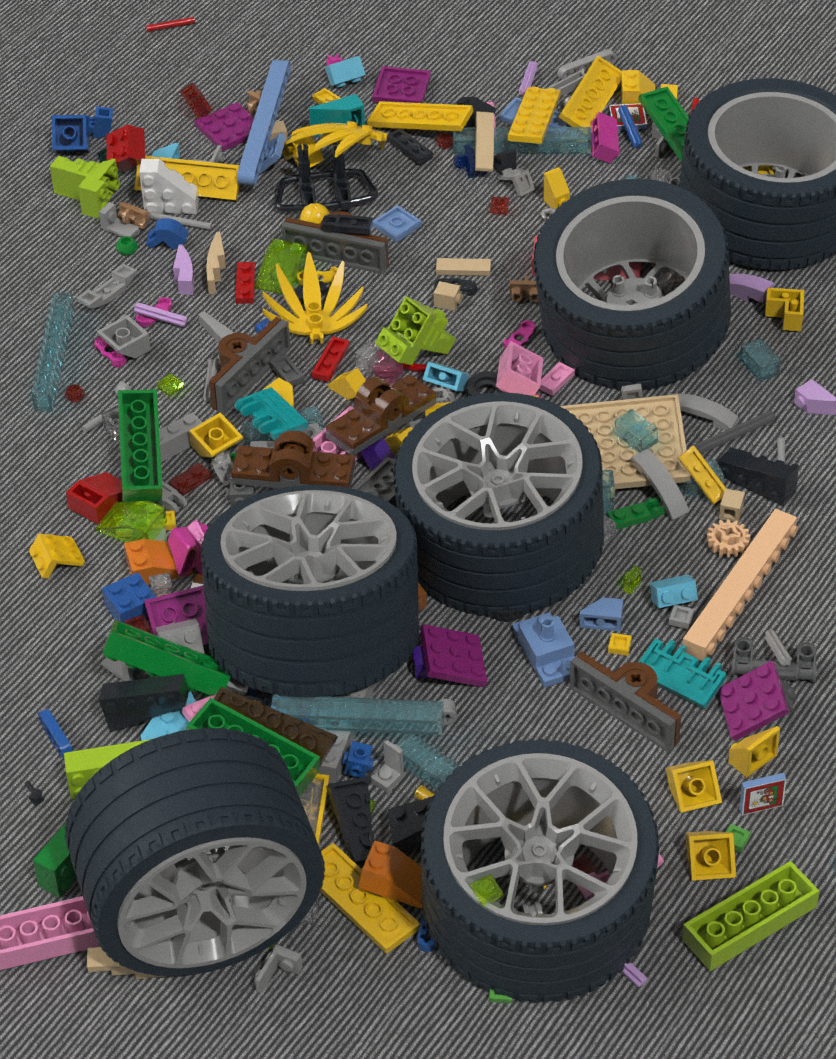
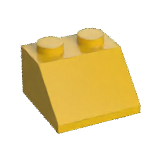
(633, 85)
(213, 436)

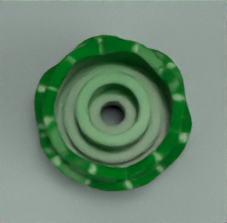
(126, 246)

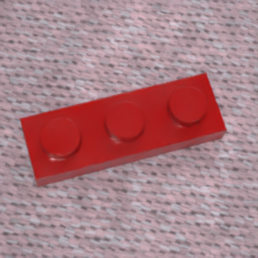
(245, 282)
(330, 359)

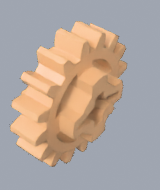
(728, 538)

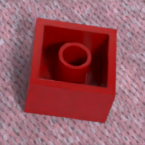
(126, 146)

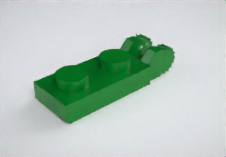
(636, 513)

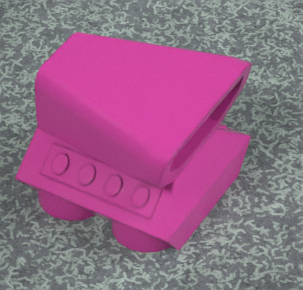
(186, 547)

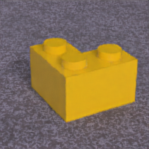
(290, 150)
(786, 304)

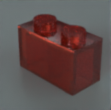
(195, 100)

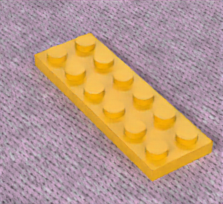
(591, 93)
(534, 115)
(420, 116)
(211, 179)
(373, 914)

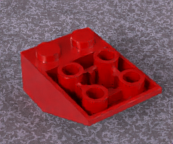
(95, 496)

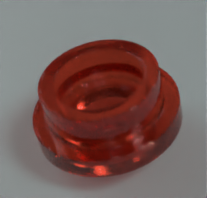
(445, 140)
(74, 393)

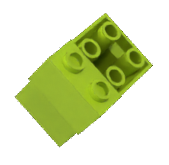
(85, 181)
(415, 329)

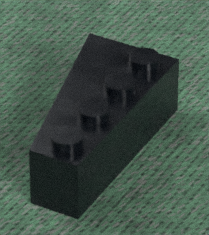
(760, 475)
(142, 699)
(407, 824)

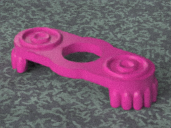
(145, 321)
(526, 330)
(116, 358)

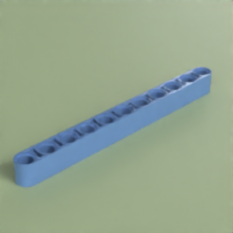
(263, 122)

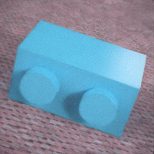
(344, 71)
(445, 376)
(673, 591)

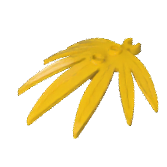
(337, 131)
(314, 320)

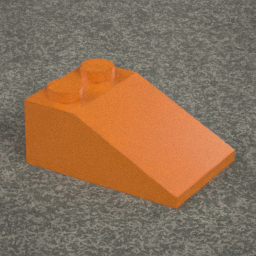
(151, 559)
(392, 875)

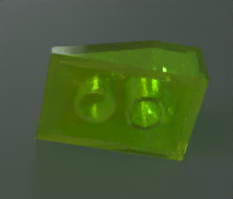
(290, 258)
(134, 521)

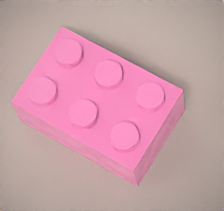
(519, 370)

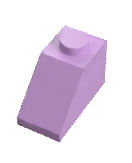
(815, 399)

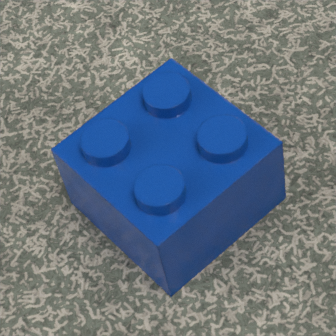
(70, 133)
(127, 597)

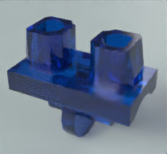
(466, 161)

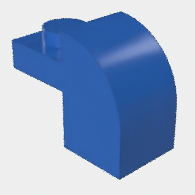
(101, 123)
(169, 231)

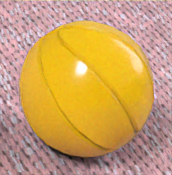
(314, 213)

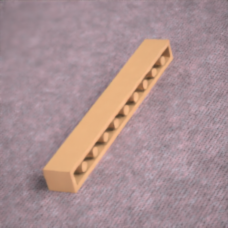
(740, 584)

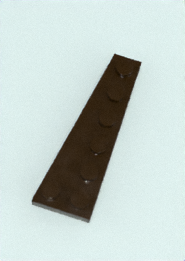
(293, 729)

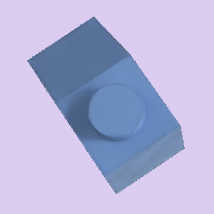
(603, 615)

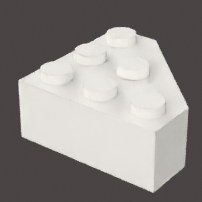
(166, 190)

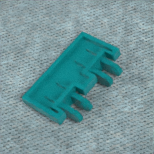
(271, 413)
(680, 675)

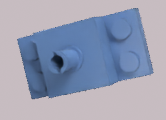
(546, 647)

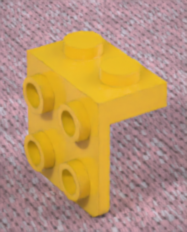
(54, 550)

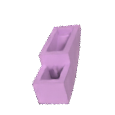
(183, 271)
(749, 286)

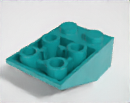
(338, 111)

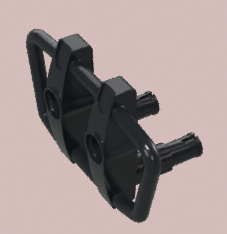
(341, 183)

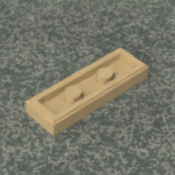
(460, 266)

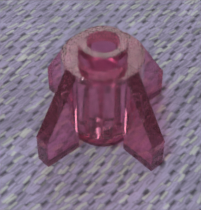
(387, 368)

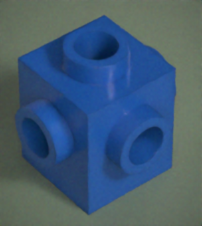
(358, 759)

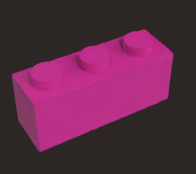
(604, 138)

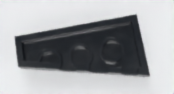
(352, 809)

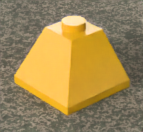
(754, 751)
(694, 785)
(710, 855)

